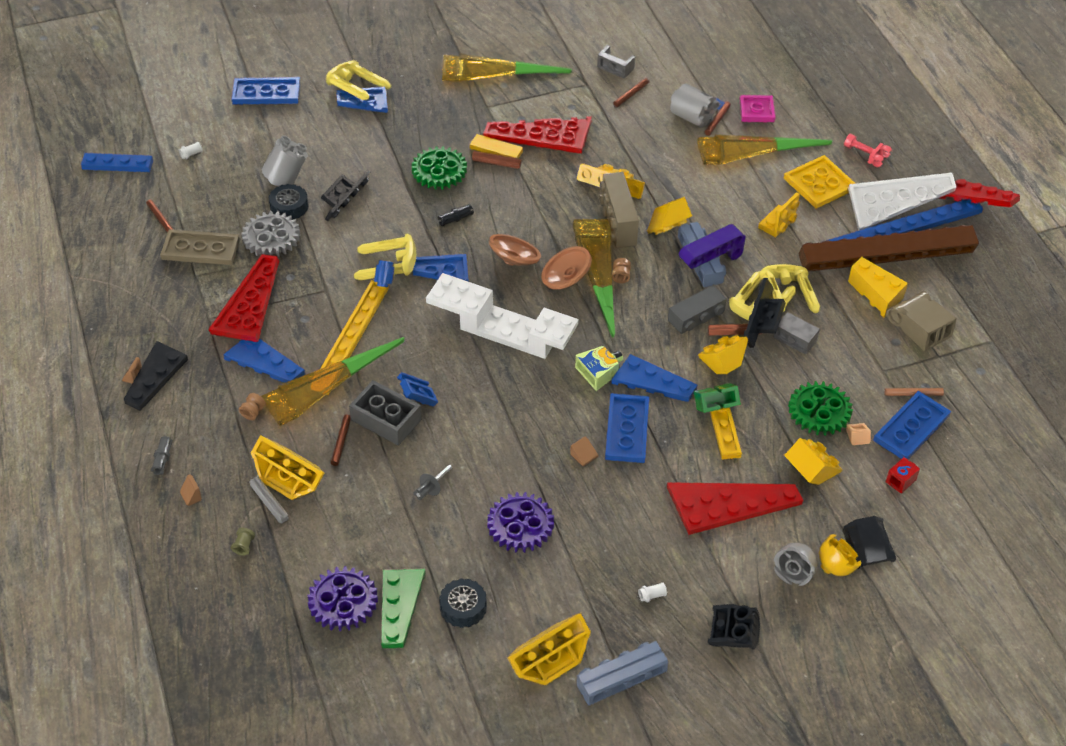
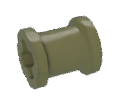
(242, 542)

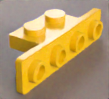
(595, 175)

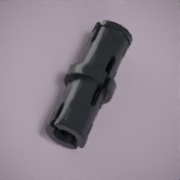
(455, 215)

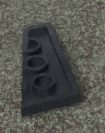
(154, 374)

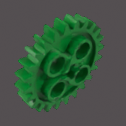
(439, 167)
(831, 416)

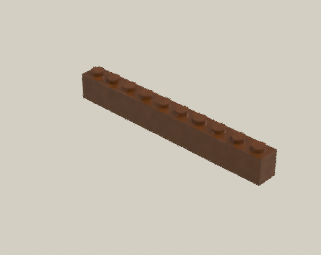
(888, 248)

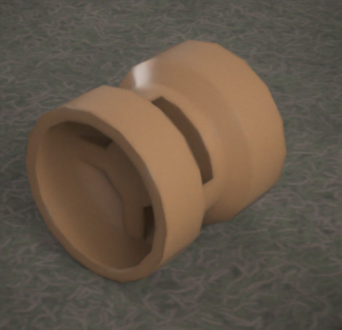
(621, 270)
(253, 404)

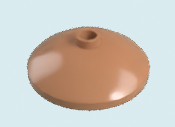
(514, 250)
(566, 268)

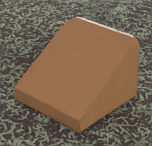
(132, 371)
(583, 451)
(190, 491)

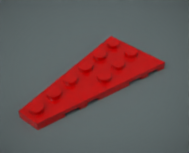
(543, 133)
(247, 307)
(719, 504)

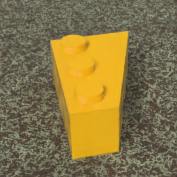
(877, 285)

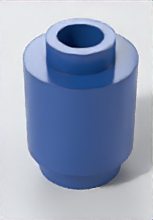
(384, 273)

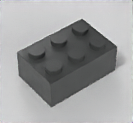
(385, 412)

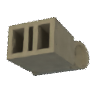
(923, 320)

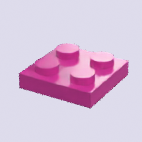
(757, 108)

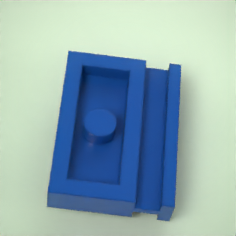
(417, 389)

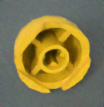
(838, 557)

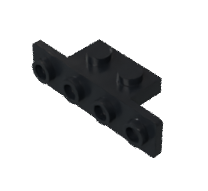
(340, 192)
(765, 314)

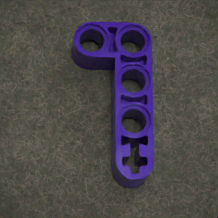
(726, 241)

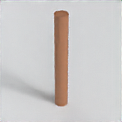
(912, 391)

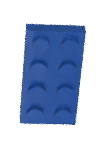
(266, 90)
(912, 426)
(627, 428)

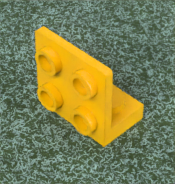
(780, 217)

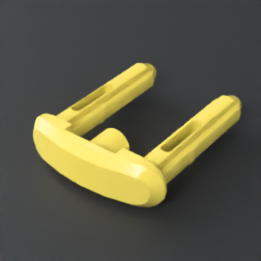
(343, 73)
(407, 256)
(787, 274)
(738, 304)

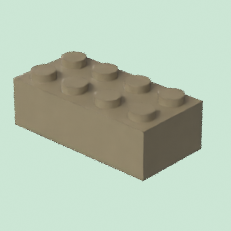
(619, 209)

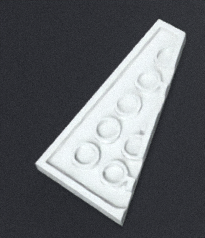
(888, 198)

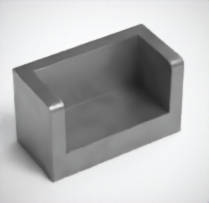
(615, 65)
(797, 333)

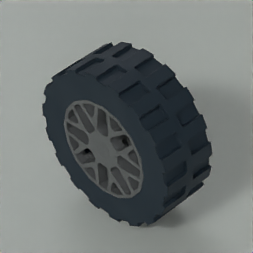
(289, 200)
(463, 603)

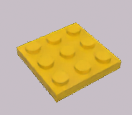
(819, 181)

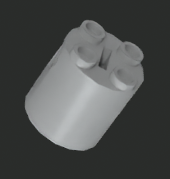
(693, 105)
(284, 161)

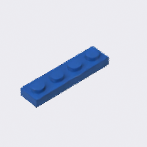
(117, 162)

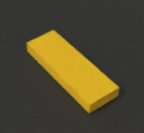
(494, 146)
(726, 433)

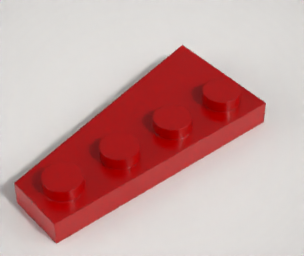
(979, 193)

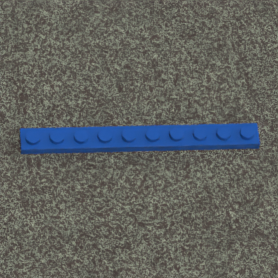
(920, 221)

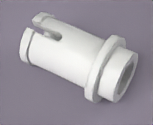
(186, 152)
(652, 592)

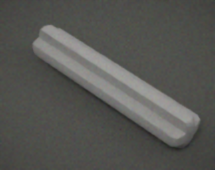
(269, 500)

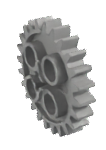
(271, 234)

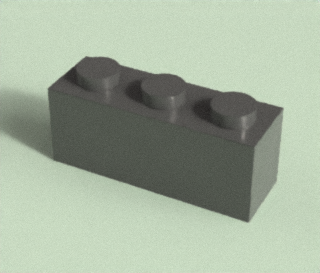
(697, 309)

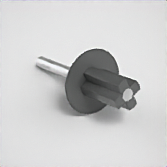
(430, 484)

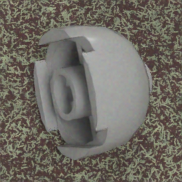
(795, 563)

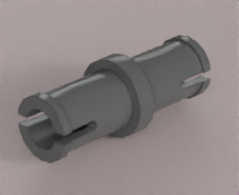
(161, 455)

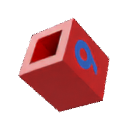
(902, 475)

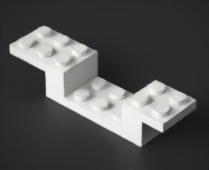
(498, 324)

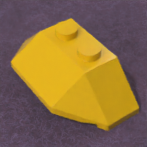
(285, 469)
(551, 651)

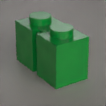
(724, 395)

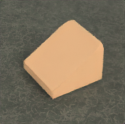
(858, 434)

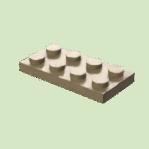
(200, 247)

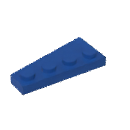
(264, 360)
(654, 379)

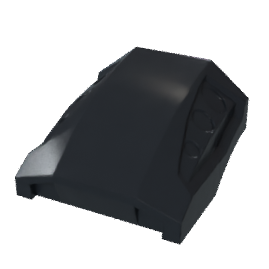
(869, 540)
(735, 626)

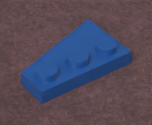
(376, 102)
(434, 266)

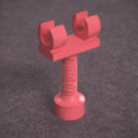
(874, 153)

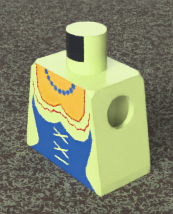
(598, 366)

